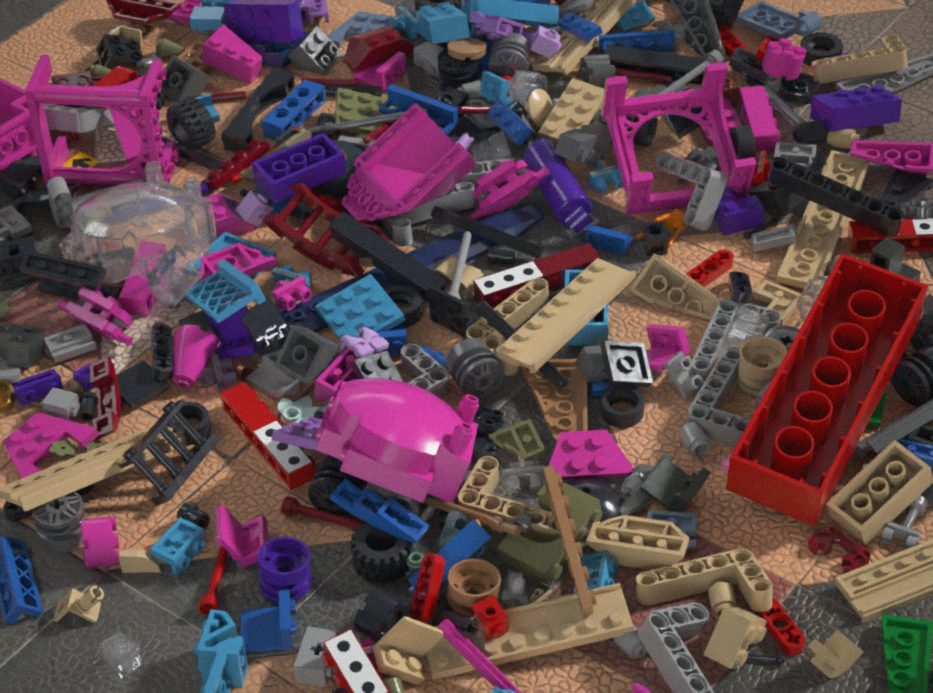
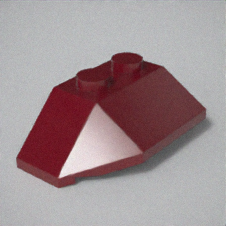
(142, 11)
(375, 48)

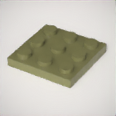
(356, 105)

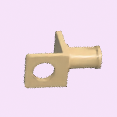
(130, 33)
(81, 604)

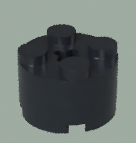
(380, 614)

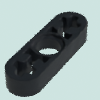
(739, 287)

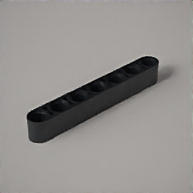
(835, 196)

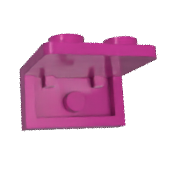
(664, 344)
(241, 539)

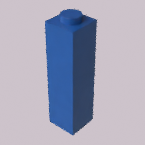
(460, 548)

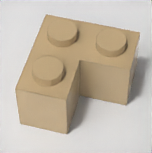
(733, 635)

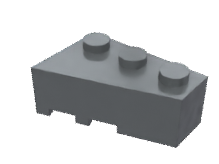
(585, 144)

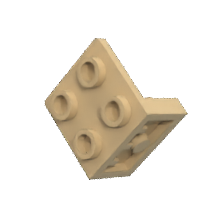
(403, 646)

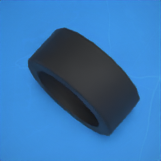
(646, 132)
(743, 141)
(195, 411)
(622, 419)

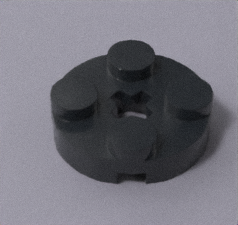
(792, 92)

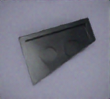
(904, 187)

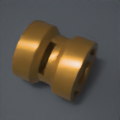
(6, 398)

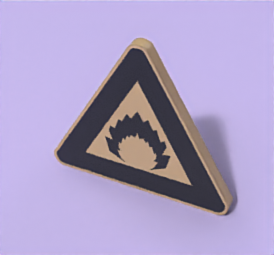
(539, 593)

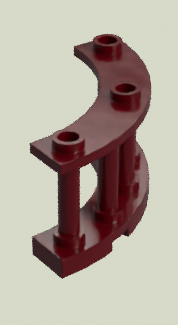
(315, 251)

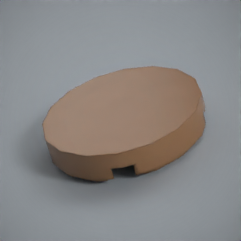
(466, 48)

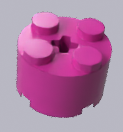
(783, 59)
(100, 542)

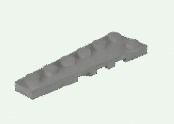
(896, 80)

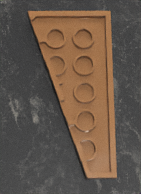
(565, 408)
(567, 535)

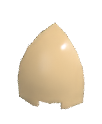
(138, 560)

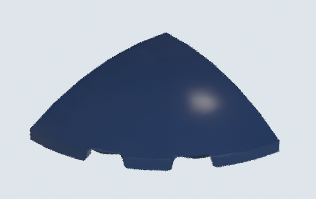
(274, 53)

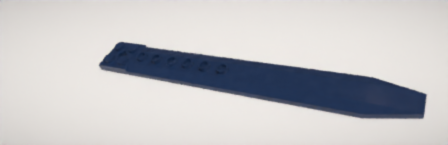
(431, 255)

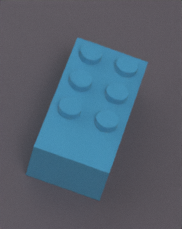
(442, 23)
(596, 329)

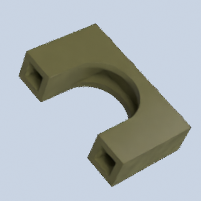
(546, 560)

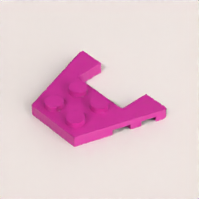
(35, 437)

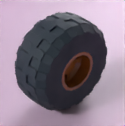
(338, 185)

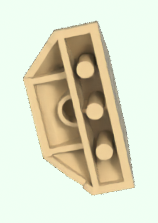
(639, 541)

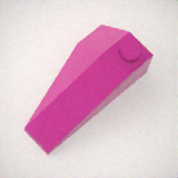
(903, 156)

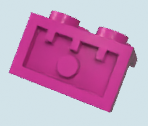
(385, 73)

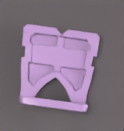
(364, 345)

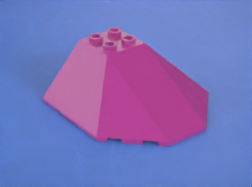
(405, 168)

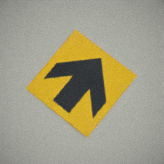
(81, 160)

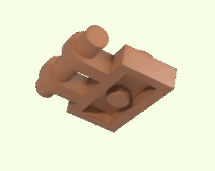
(193, 55)

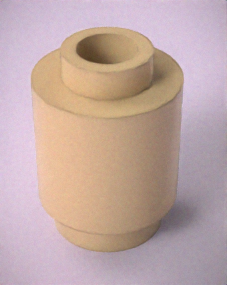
(842, 138)
(721, 596)

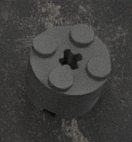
(596, 69)

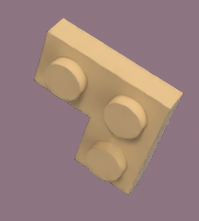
(778, 298)

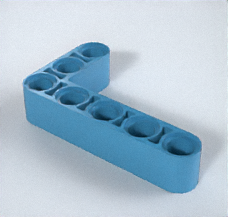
(522, 12)

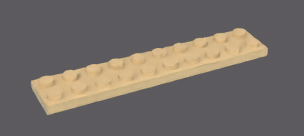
(821, 227)

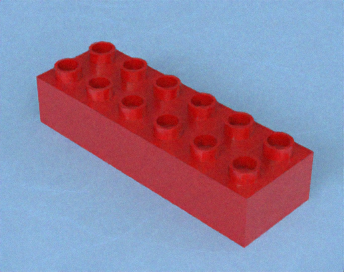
(826, 389)

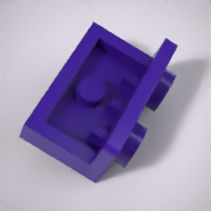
(36, 386)

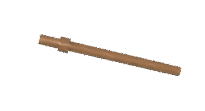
(496, 523)

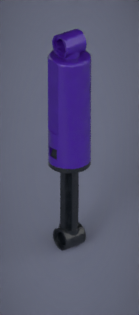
(559, 186)

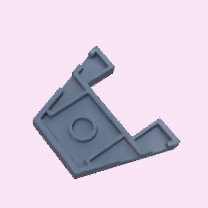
(359, 24)

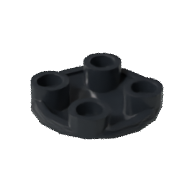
(488, 419)

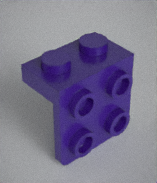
(233, 336)

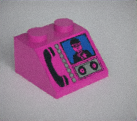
(227, 217)

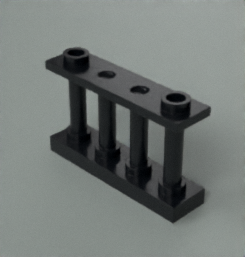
(66, 276)
(190, 458)

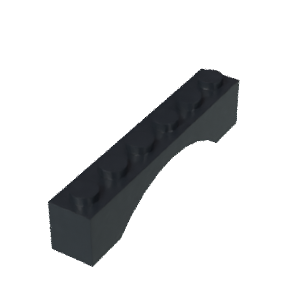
(272, 90)

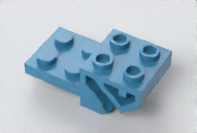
(209, 16)
(220, 654)

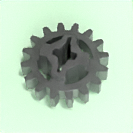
(918, 208)

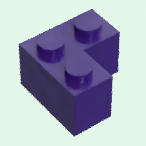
(738, 214)

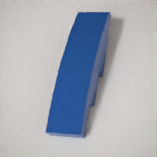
(382, 514)

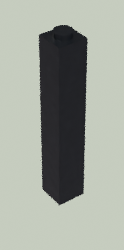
(384, 255)

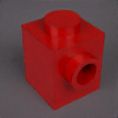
(490, 618)

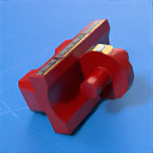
(761, 170)

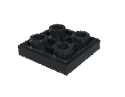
(139, 385)

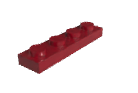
(236, 164)

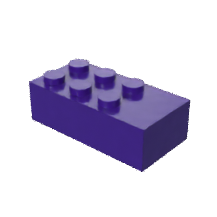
(264, 20)
(856, 108)
(305, 163)

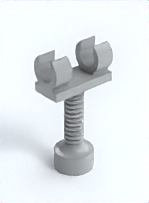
(904, 531)

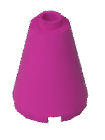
(192, 354)

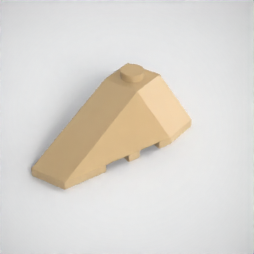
(672, 288)

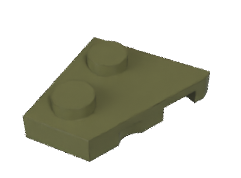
(520, 440)

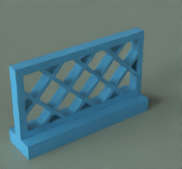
(235, 281)

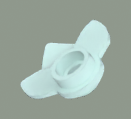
(295, 411)

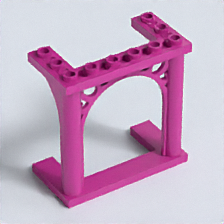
(134, 94)
(710, 98)

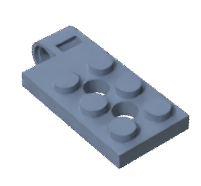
(778, 22)

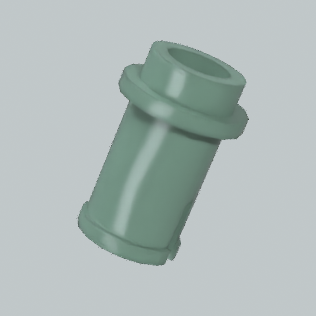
(414, 562)

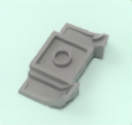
(273, 380)

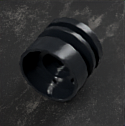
(454, 71)
(915, 377)
(326, 481)

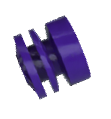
(284, 566)

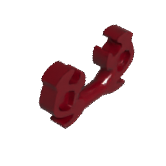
(824, 541)

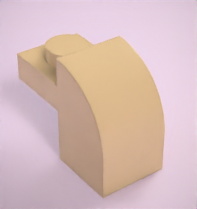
(835, 655)

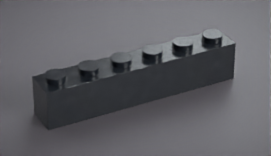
(655, 62)

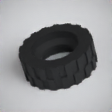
(821, 40)
(410, 296)

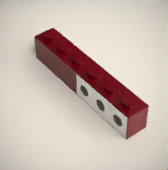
(501, 285)

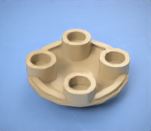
(539, 107)

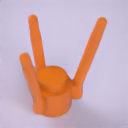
(673, 221)

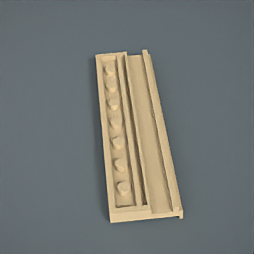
(603, 13)
(565, 315)
(79, 471)
(889, 582)
(540, 630)

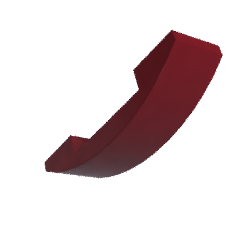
(108, 397)

